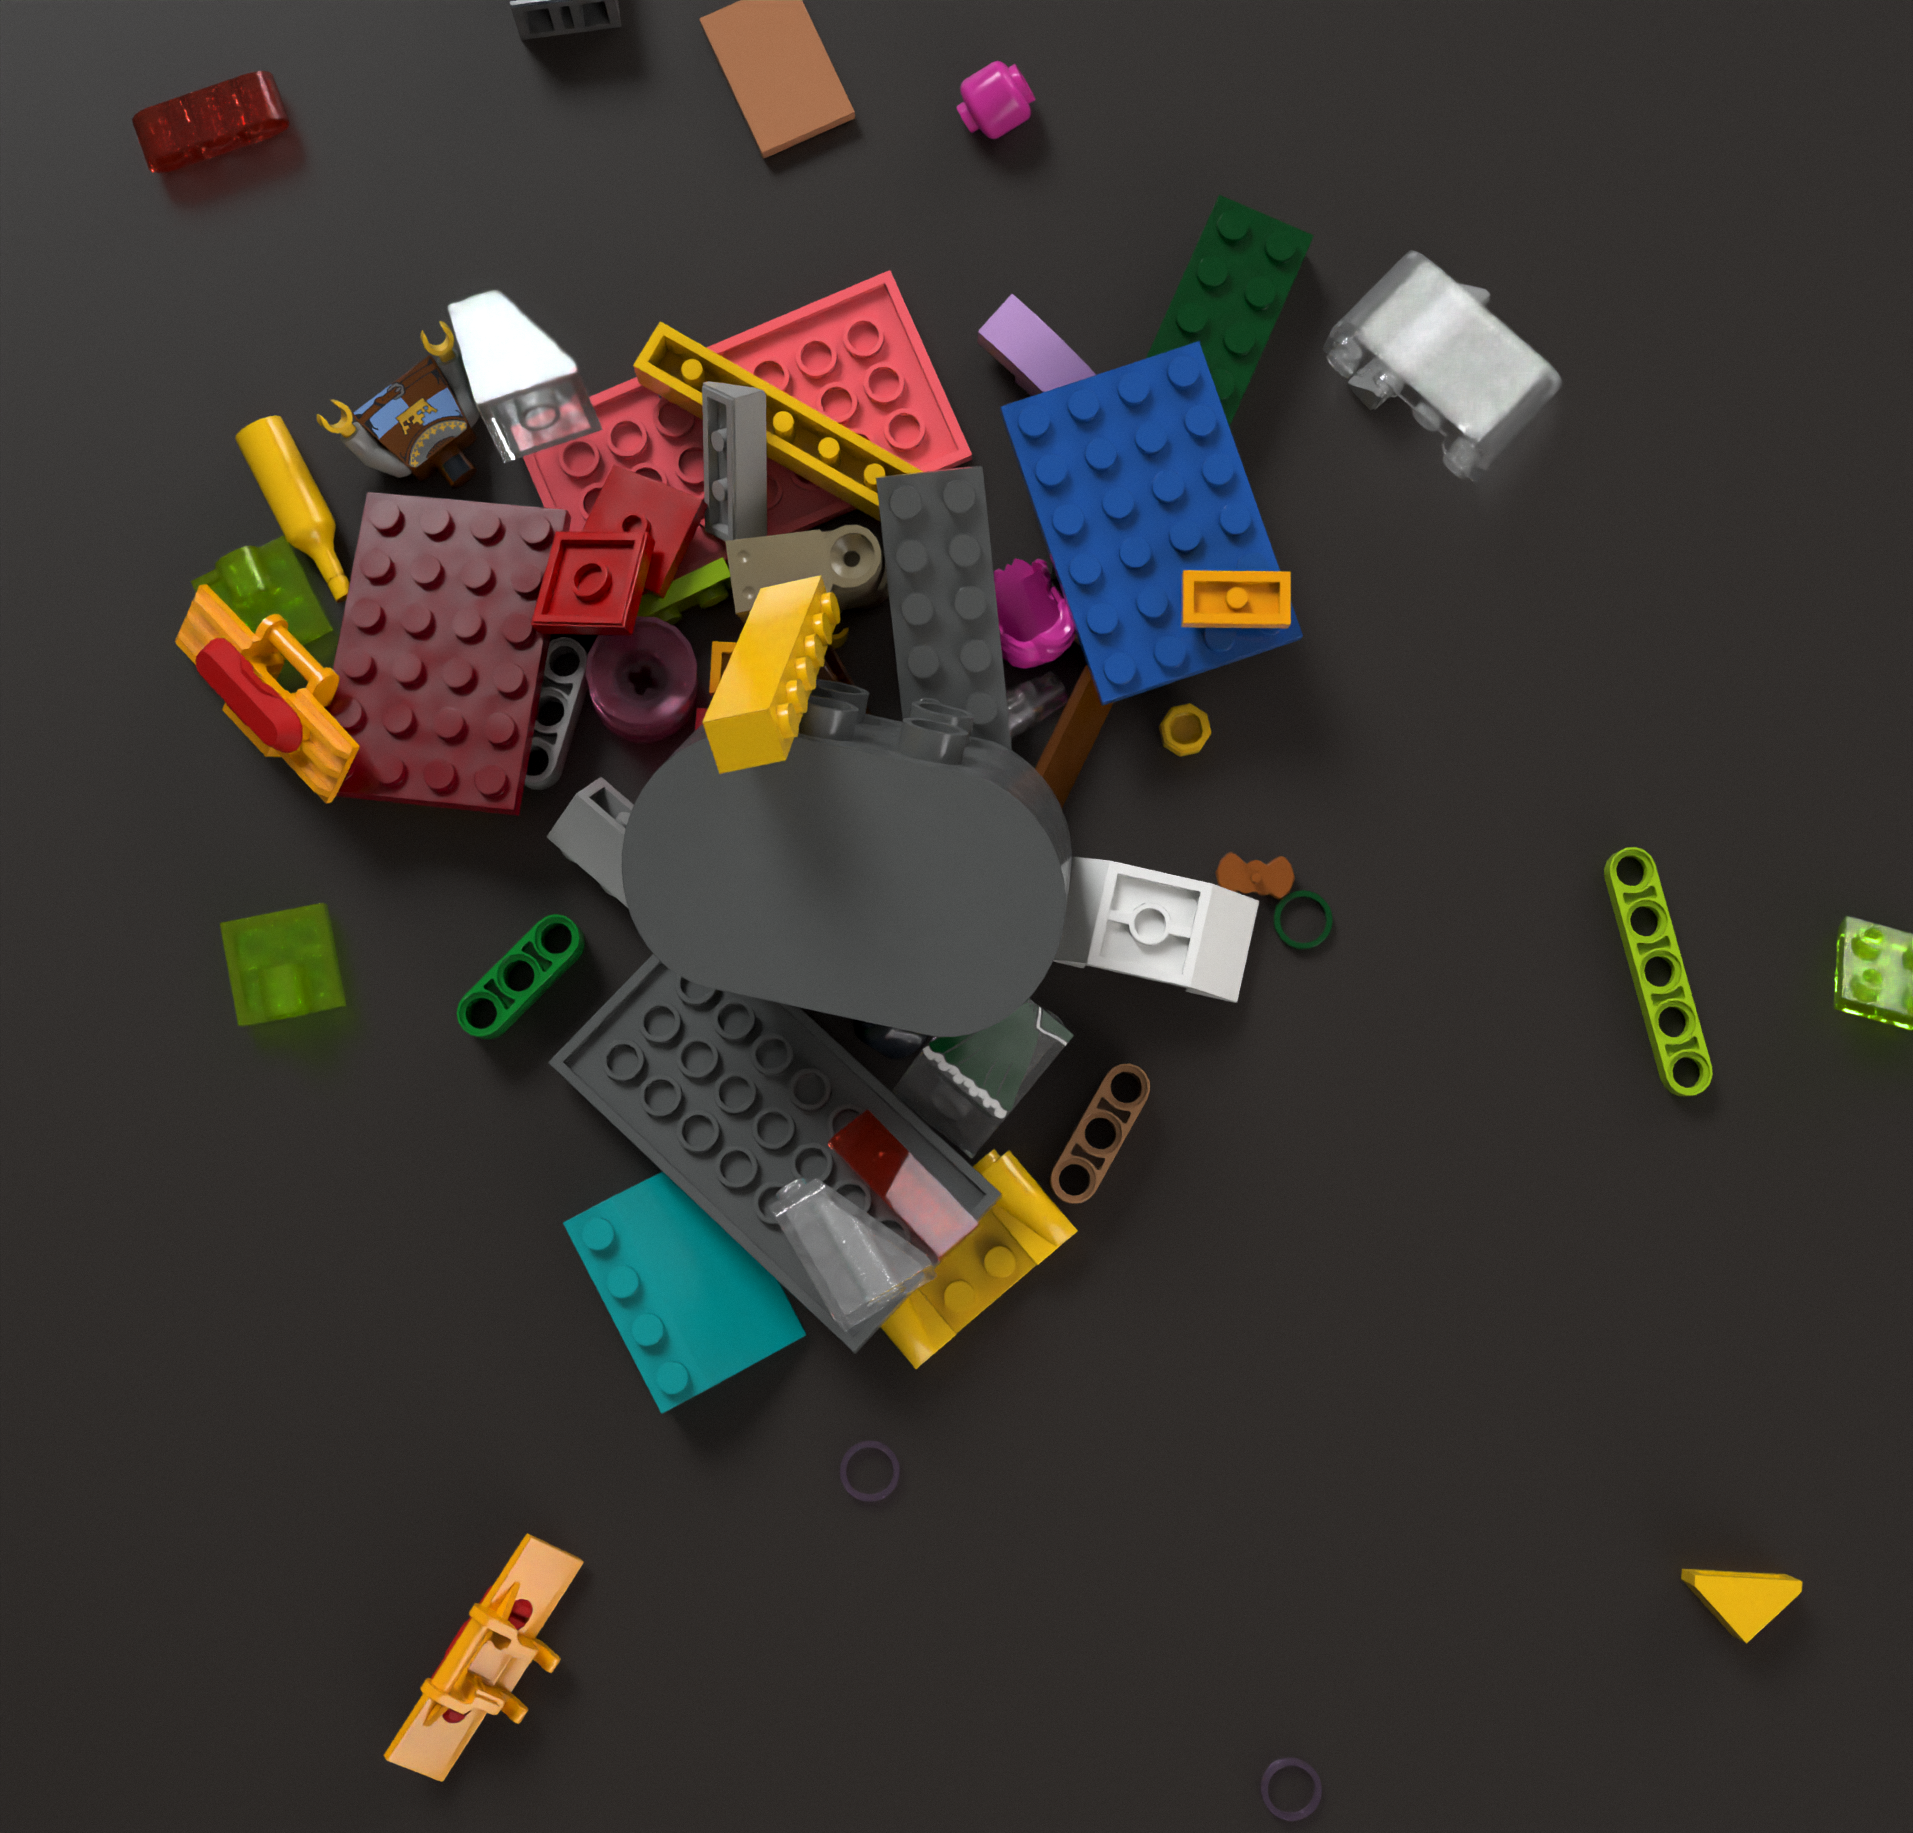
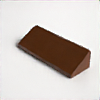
(1072, 737)

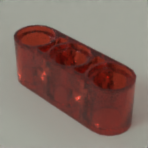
(210, 121)

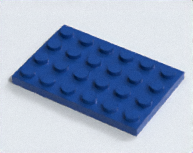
(1130, 491)

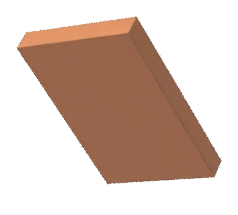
(777, 71)

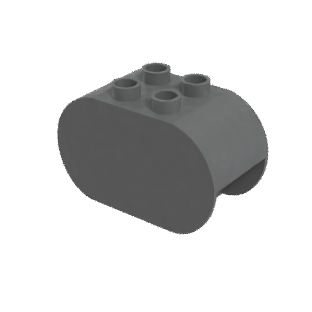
(862, 874)

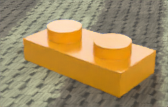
(1236, 599)

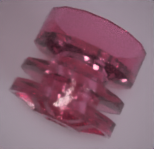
(653, 652)

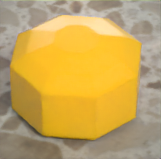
(1185, 729)

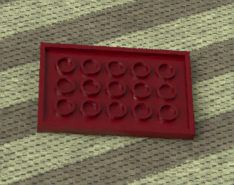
(443, 651)

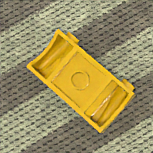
(990, 1260)

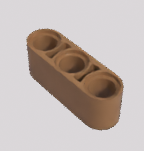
(1120, 1117)

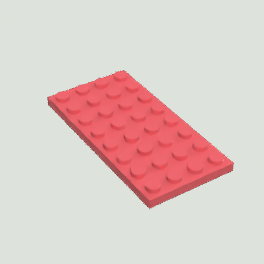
(841, 355)

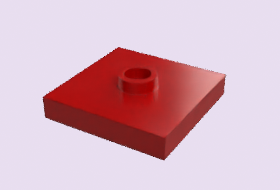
(644, 505)
(593, 583)

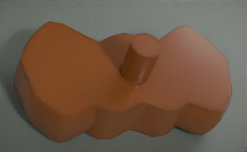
(1263, 879)

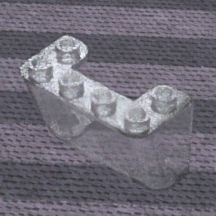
(1445, 361)

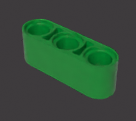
(496, 986)

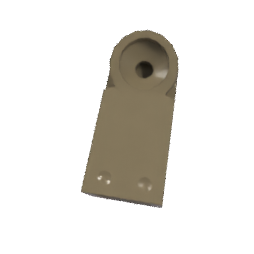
(846, 559)

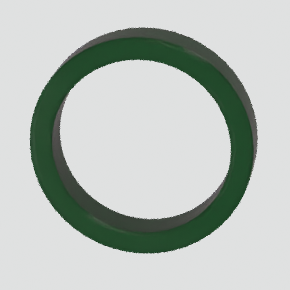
(1328, 919)

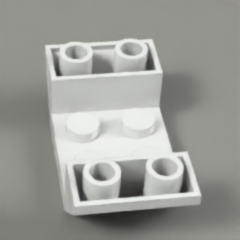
(1157, 927)

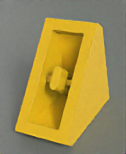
(1742, 1599)

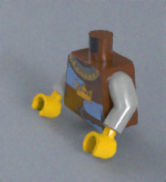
(417, 420)

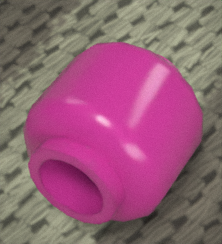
(995, 100)

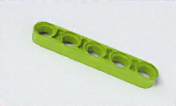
(1651, 998)

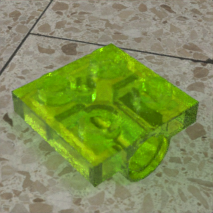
(266, 583)
(282, 964)
(1874, 972)

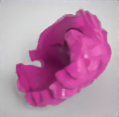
(1031, 615)

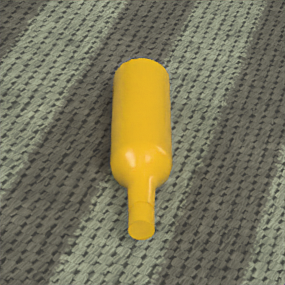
(293, 496)

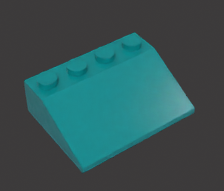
(680, 1290)

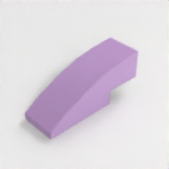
(1030, 349)

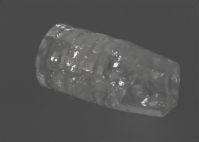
(1033, 702)

